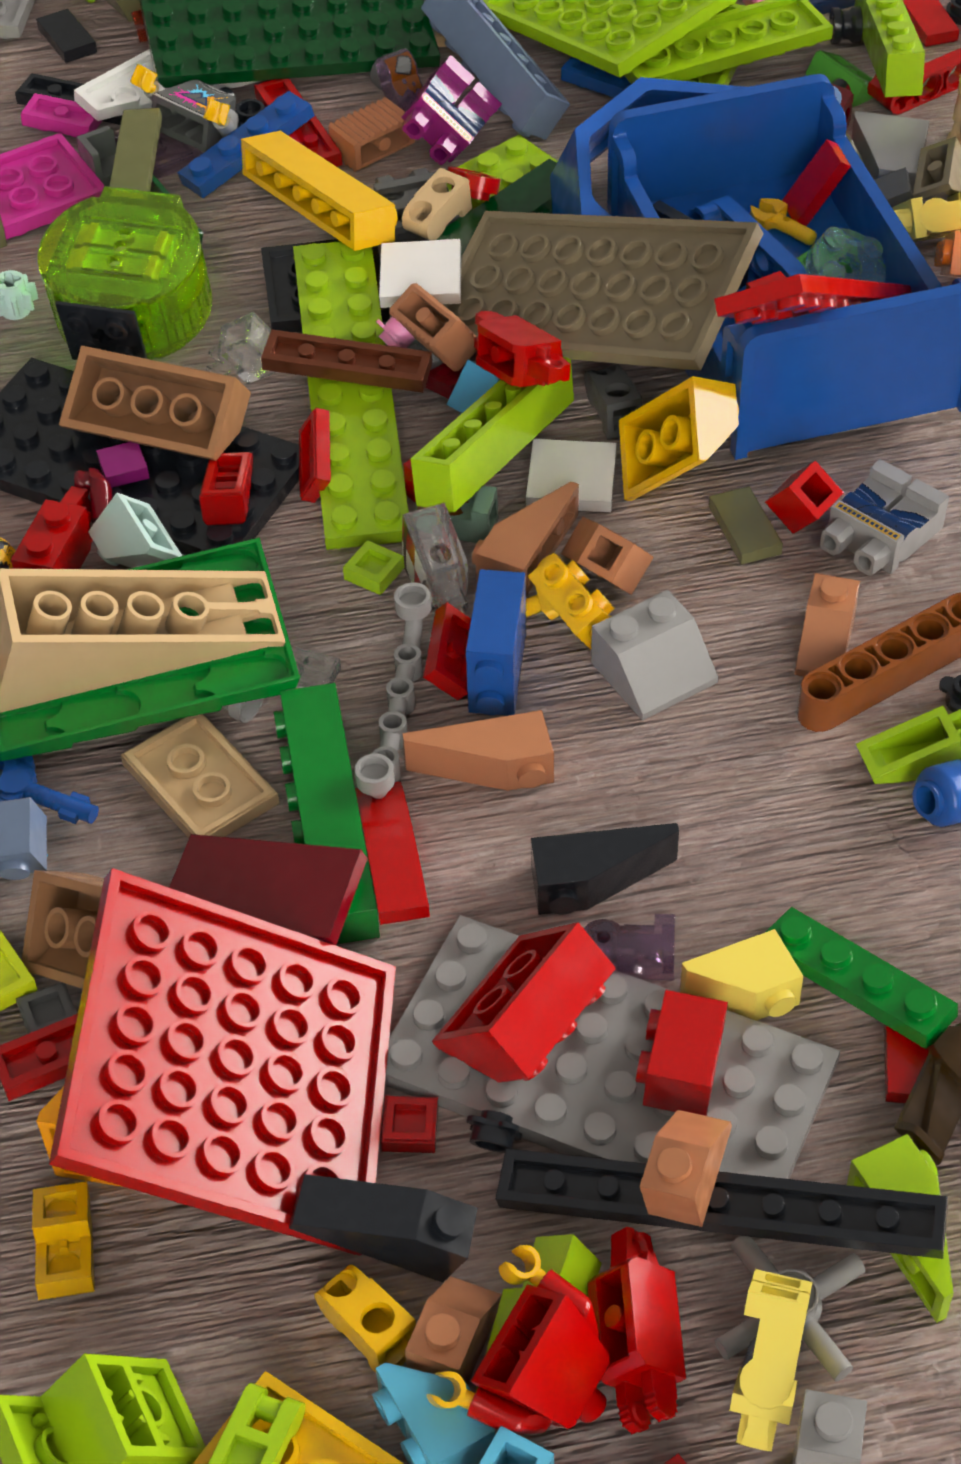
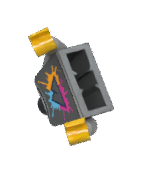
(190, 110)

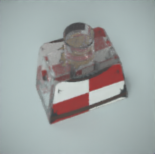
(440, 570)

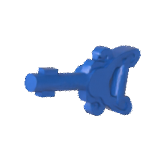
(20, 781)

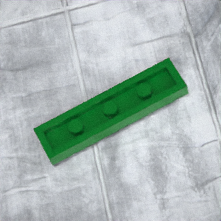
(865, 979)

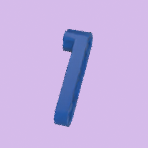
(770, 253)

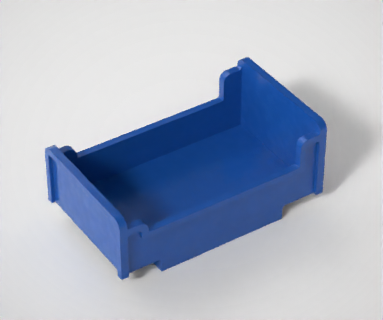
(811, 369)

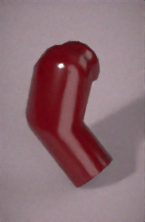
(99, 489)

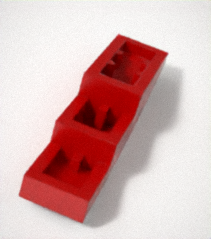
(393, 857)

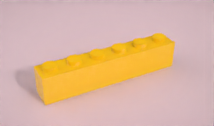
(319, 190)

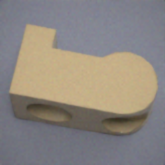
(435, 207)

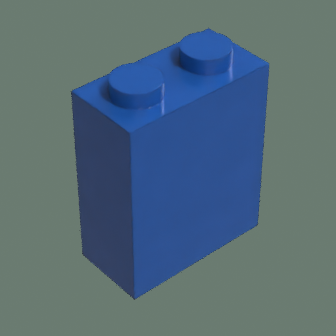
(496, 642)

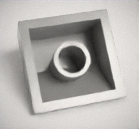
(653, 655)

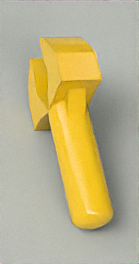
(773, 215)

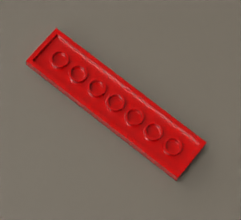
(801, 296)

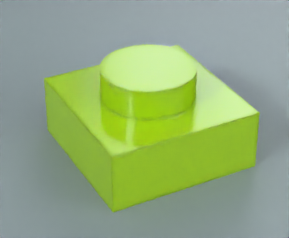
(373, 567)

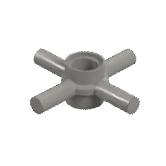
(813, 1333)

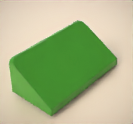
(835, 67)

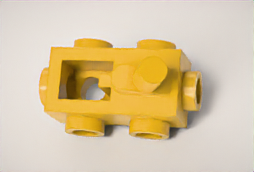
(564, 594)

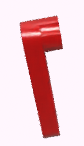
(937, 85)

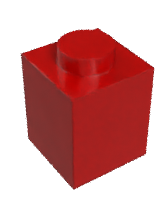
(804, 497)

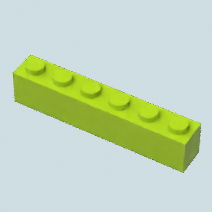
(893, 47)
(485, 440)

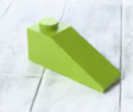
(907, 1169)

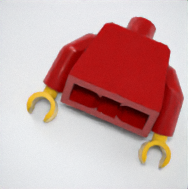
(541, 1361)

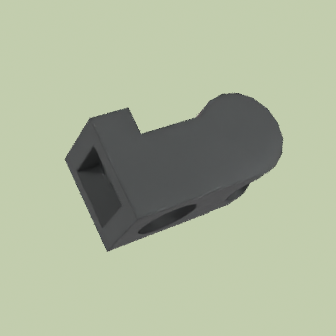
(612, 396)

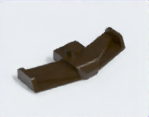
(935, 1097)

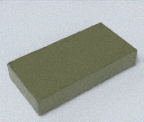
(745, 525)

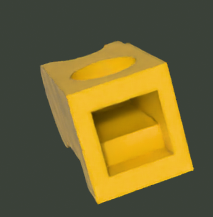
(366, 1316)

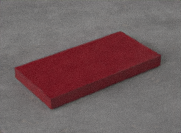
(274, 881)

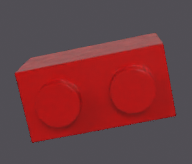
(683, 1054)

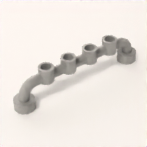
(381, 769)

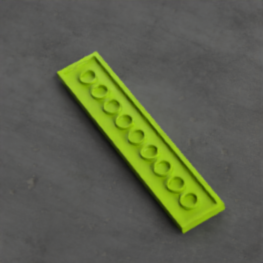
(367, 474)

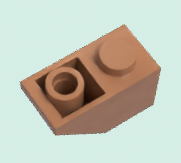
(607, 555)

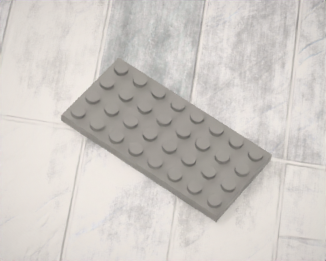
(588, 1091)

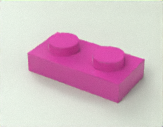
(57, 116)

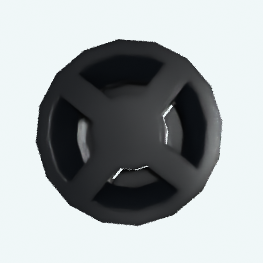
(846, 24)

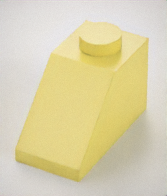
(751, 975)

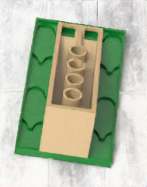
(136, 646)

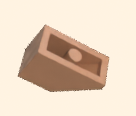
(827, 621)
(684, 1167)
(452, 1329)

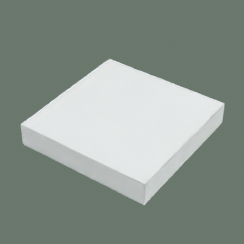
(429, 263)
(566, 461)

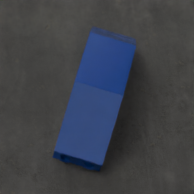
(572, 174)

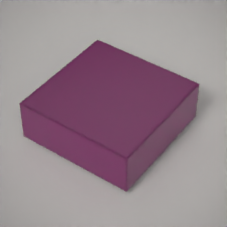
(122, 464)

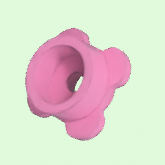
(395, 333)

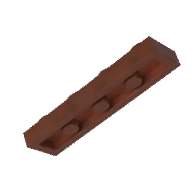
(347, 361)

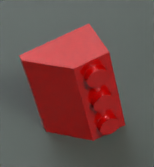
(527, 1003)

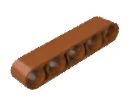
(881, 666)

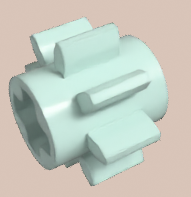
(16, 295)

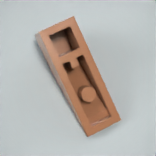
(529, 534)
(489, 752)

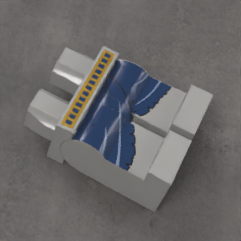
(884, 519)

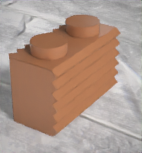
(370, 134)
(434, 326)

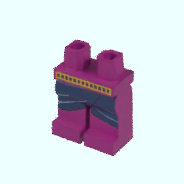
(439, 121)

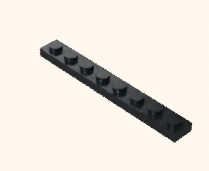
(738, 1205)

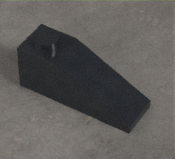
(590, 867)
(387, 1223)

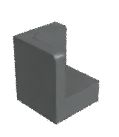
(98, 152)

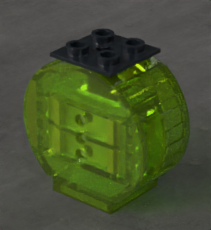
(126, 274)

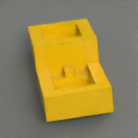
(63, 1240)

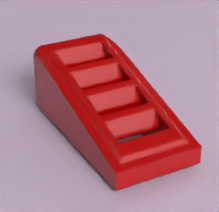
(227, 489)

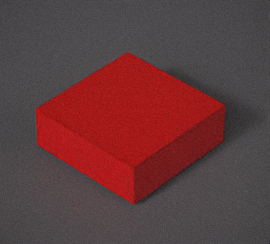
(409, 1124)

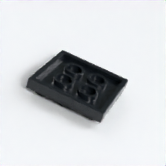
(283, 289)

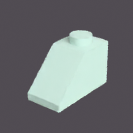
(131, 534)

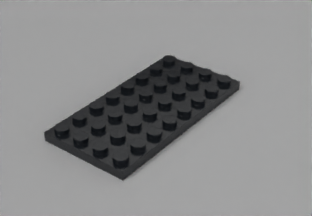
(42, 458)

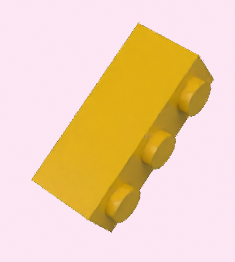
(675, 433)

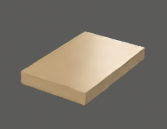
(200, 778)

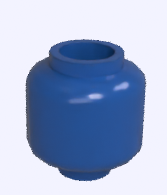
(939, 793)

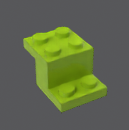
(102, 1414)

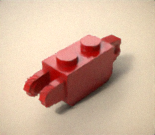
(518, 351)
(57, 534)
(639, 1330)

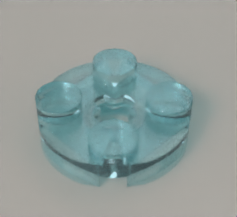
(846, 246)

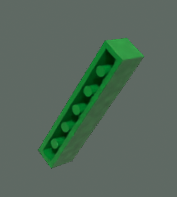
(325, 790)

